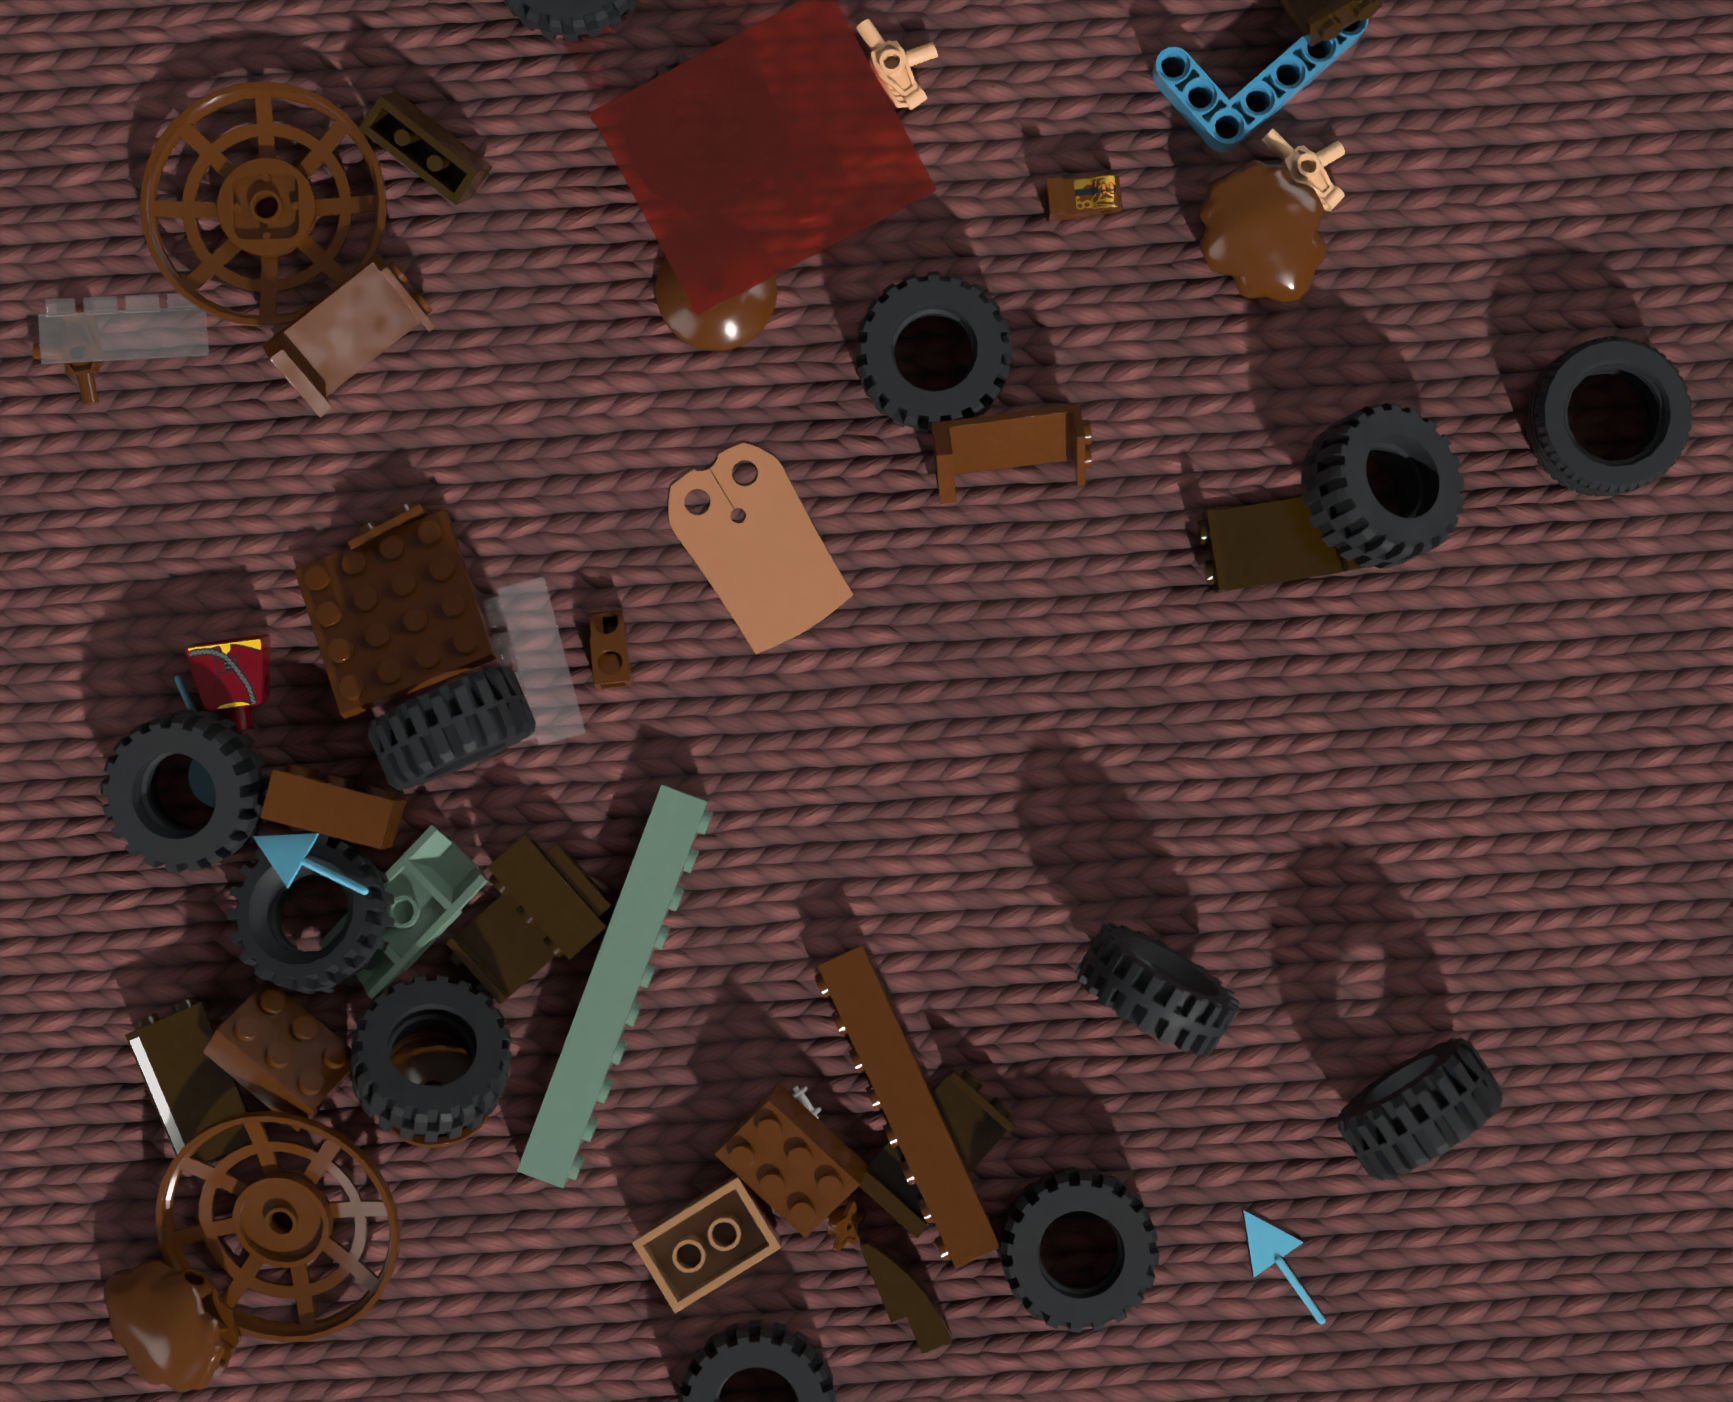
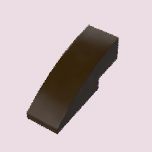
(906, 1297)

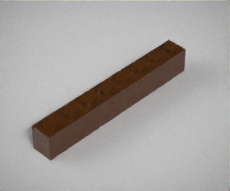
(909, 1106)

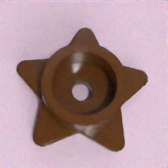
(845, 1225)

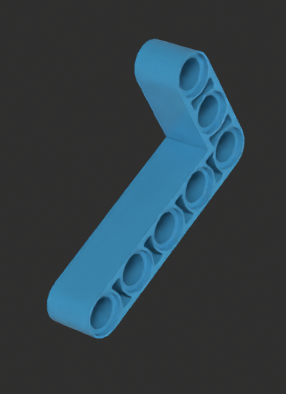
(1264, 86)

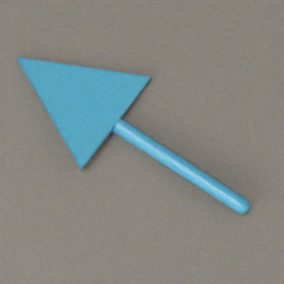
(289, 853)
(1268, 1246)

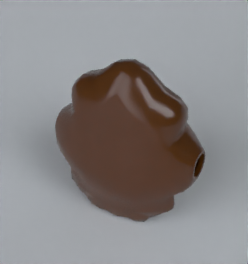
(1263, 231)
(171, 1324)

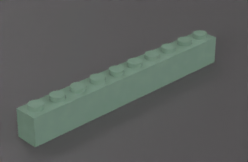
(613, 987)

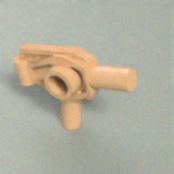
(893, 66)
(1308, 166)

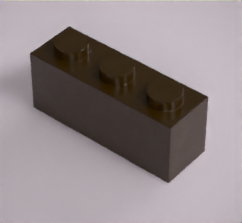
(425, 147)
(545, 897)

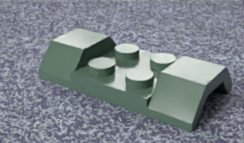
(429, 891)

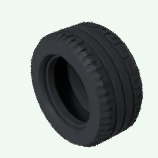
(1658, 386)

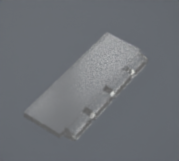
(127, 334)
(538, 651)

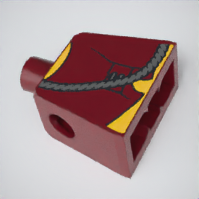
(232, 675)

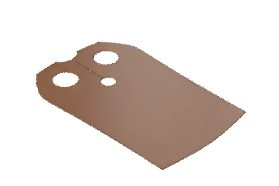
(770, 565)

